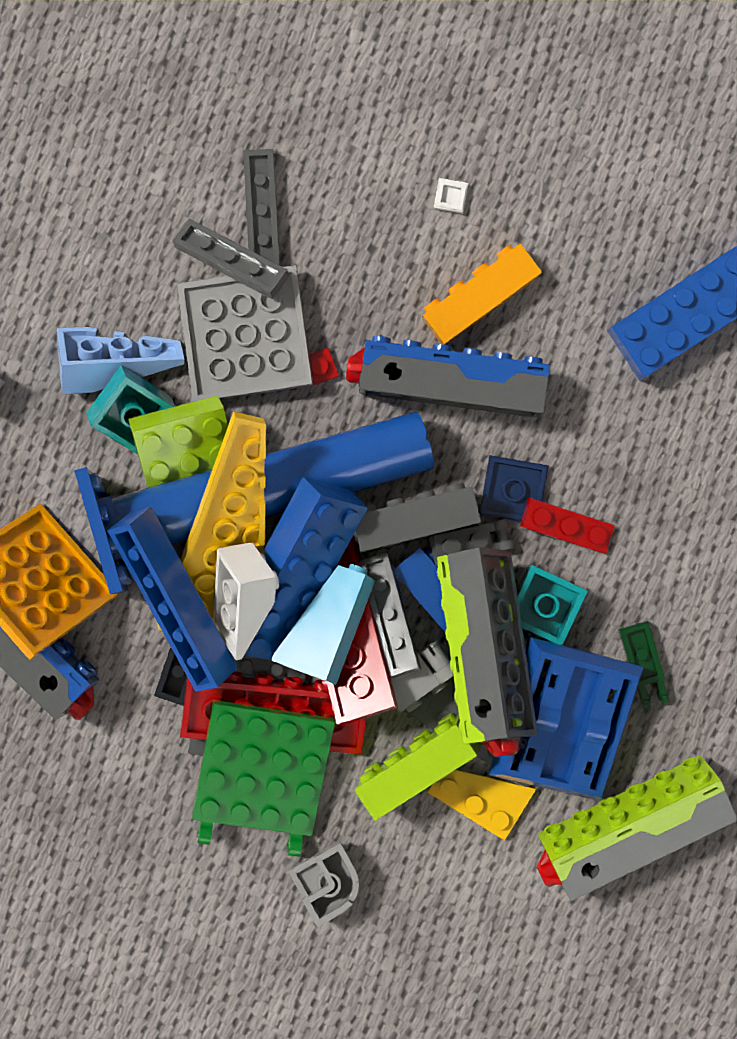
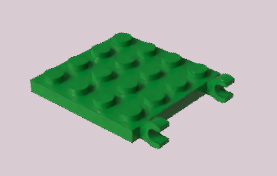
(262, 771)

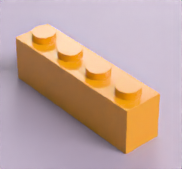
(481, 294)

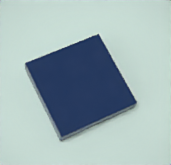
(510, 485)

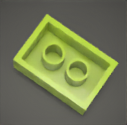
(179, 440)

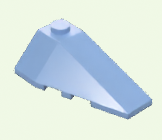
(92, 360)

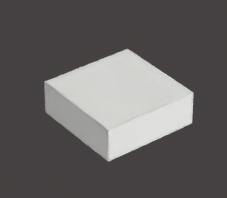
(450, 195)

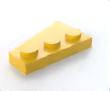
(483, 799)

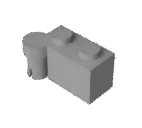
(432, 677)

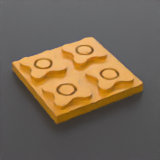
(45, 582)

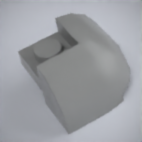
(326, 883)

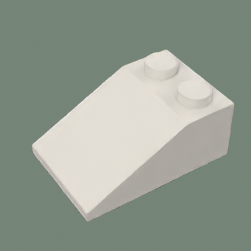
(242, 595)

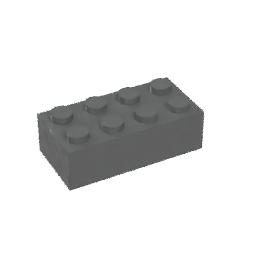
(418, 519)

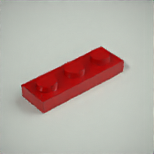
(567, 525)

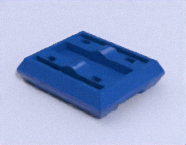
(573, 720)

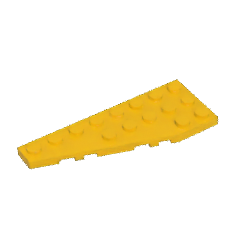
(231, 505)

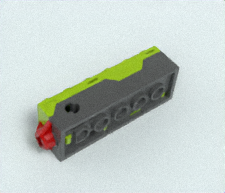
(487, 649)
(634, 828)

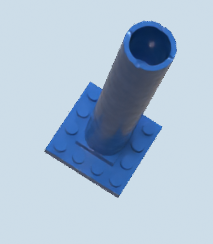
(347, 460)

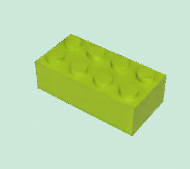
(415, 767)

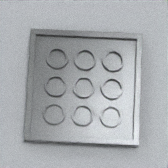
(242, 339)

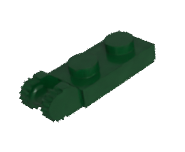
(641, 650)

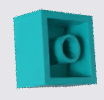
(123, 399)
(548, 604)

